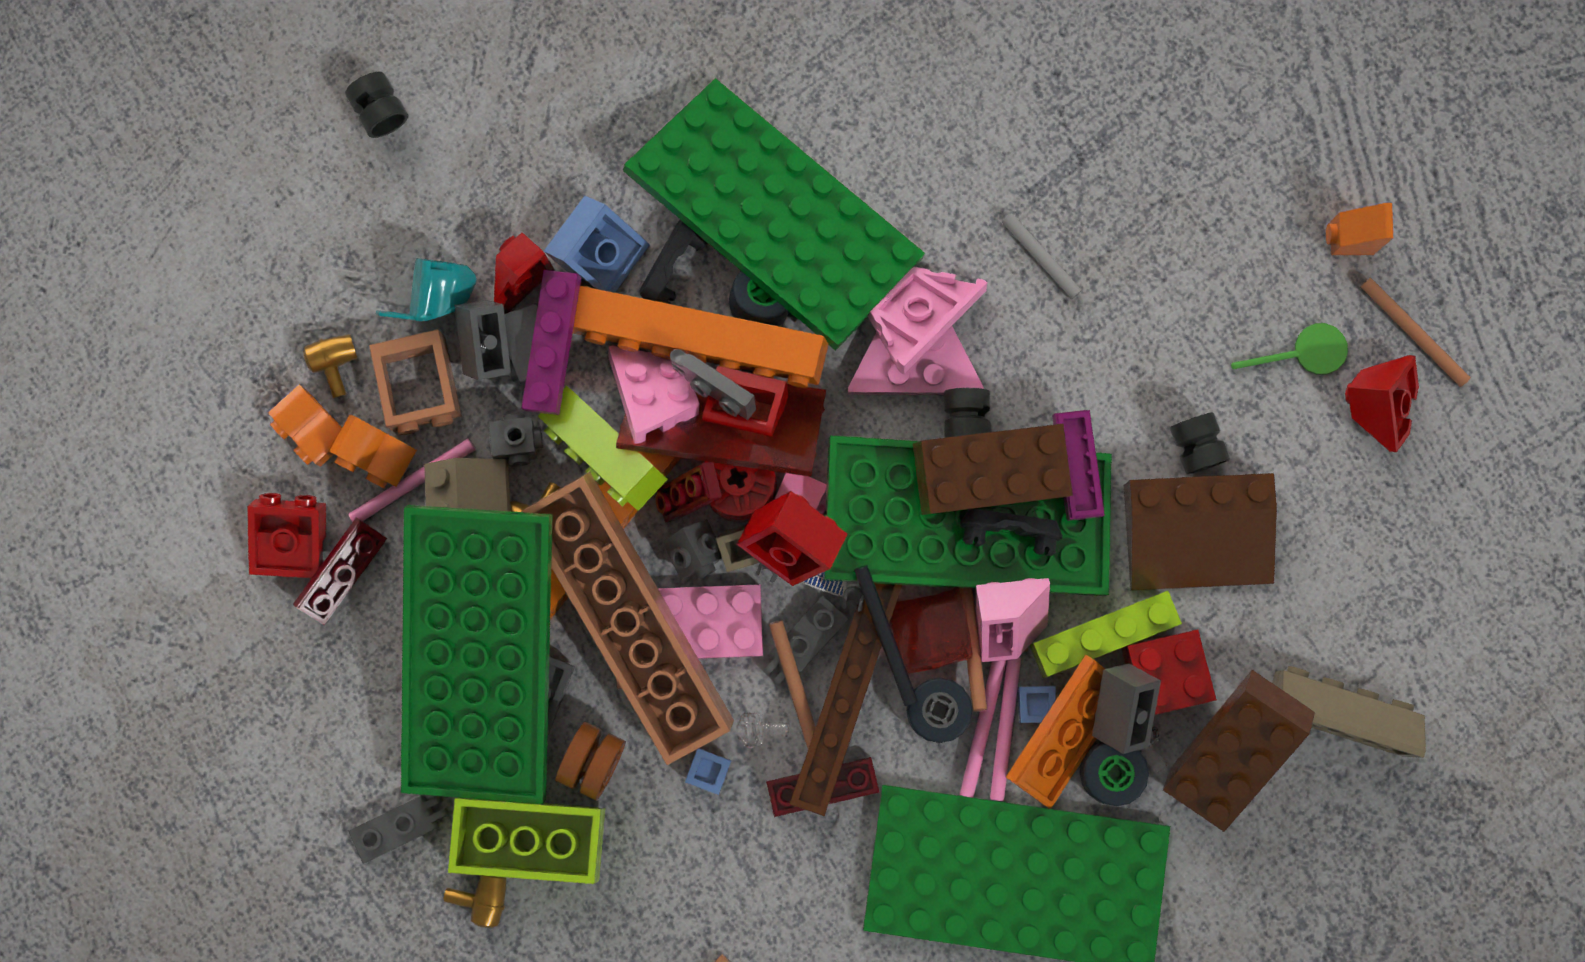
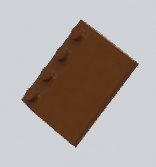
(1201, 531)

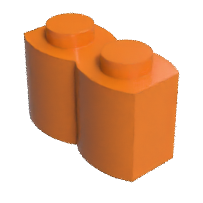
(307, 424)
(372, 451)

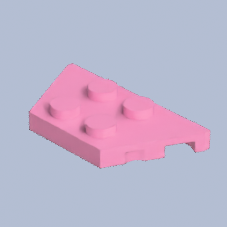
(920, 312)
(937, 370)
(651, 392)

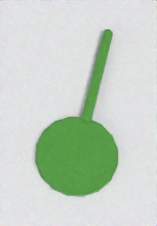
(1318, 350)

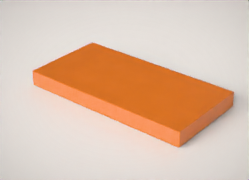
(1061, 737)

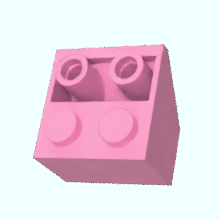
(1010, 616)

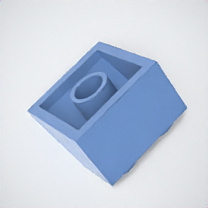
(597, 246)

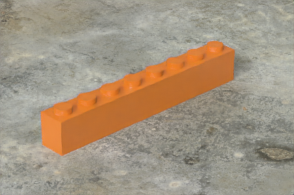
(706, 335)

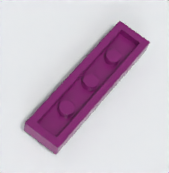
(551, 342)

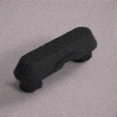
(654, 286)
(1044, 531)

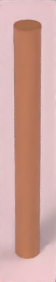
(1415, 332)
(974, 665)
(793, 680)

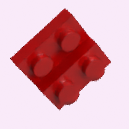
(286, 536)

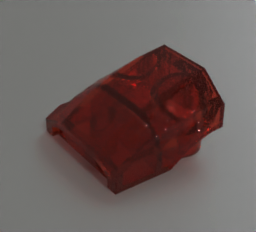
(932, 631)

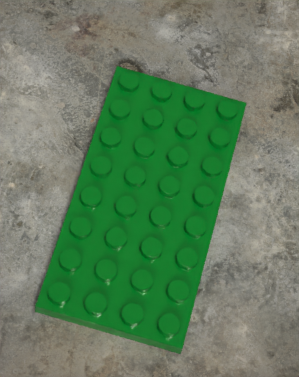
(774, 213)
(878, 505)
(475, 653)
(1016, 877)

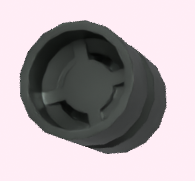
(378, 107)
(966, 411)
(1200, 443)

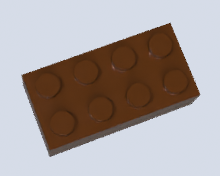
(992, 469)
(1239, 750)

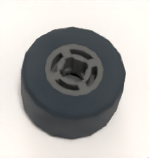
(934, 700)

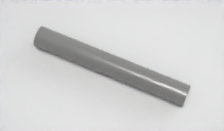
(1041, 256)

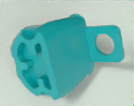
(436, 290)

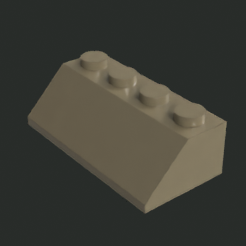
(468, 484)
(1357, 715)

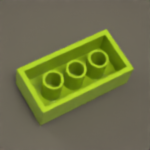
(527, 840)

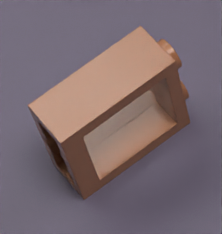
(407, 348)

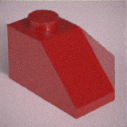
(518, 270)
(1382, 400)

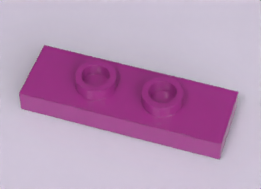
(1083, 466)

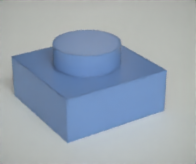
(1035, 702)
(708, 771)

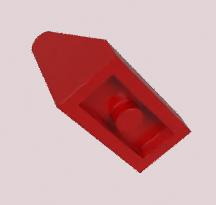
(764, 390)

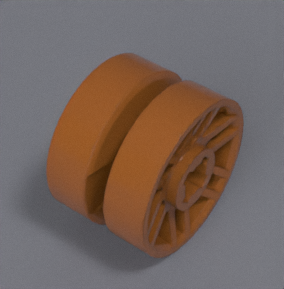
(590, 760)

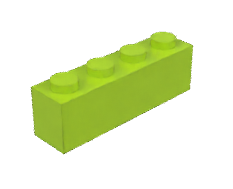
(594, 441)
(1105, 634)

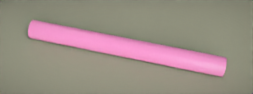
(407, 484)
(982, 729)
(1005, 729)

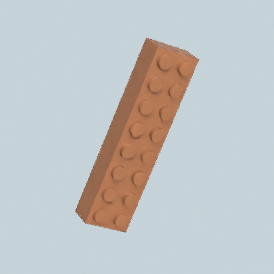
(631, 621)

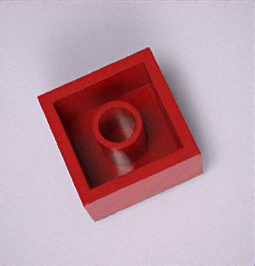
(792, 538)
(1179, 665)

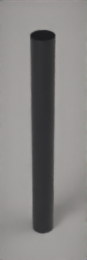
(885, 635)

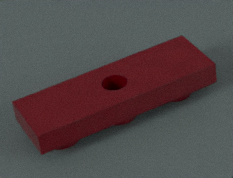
(688, 492)
(351, 553)
(854, 781)

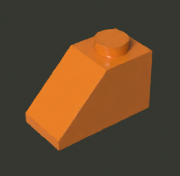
(1360, 230)

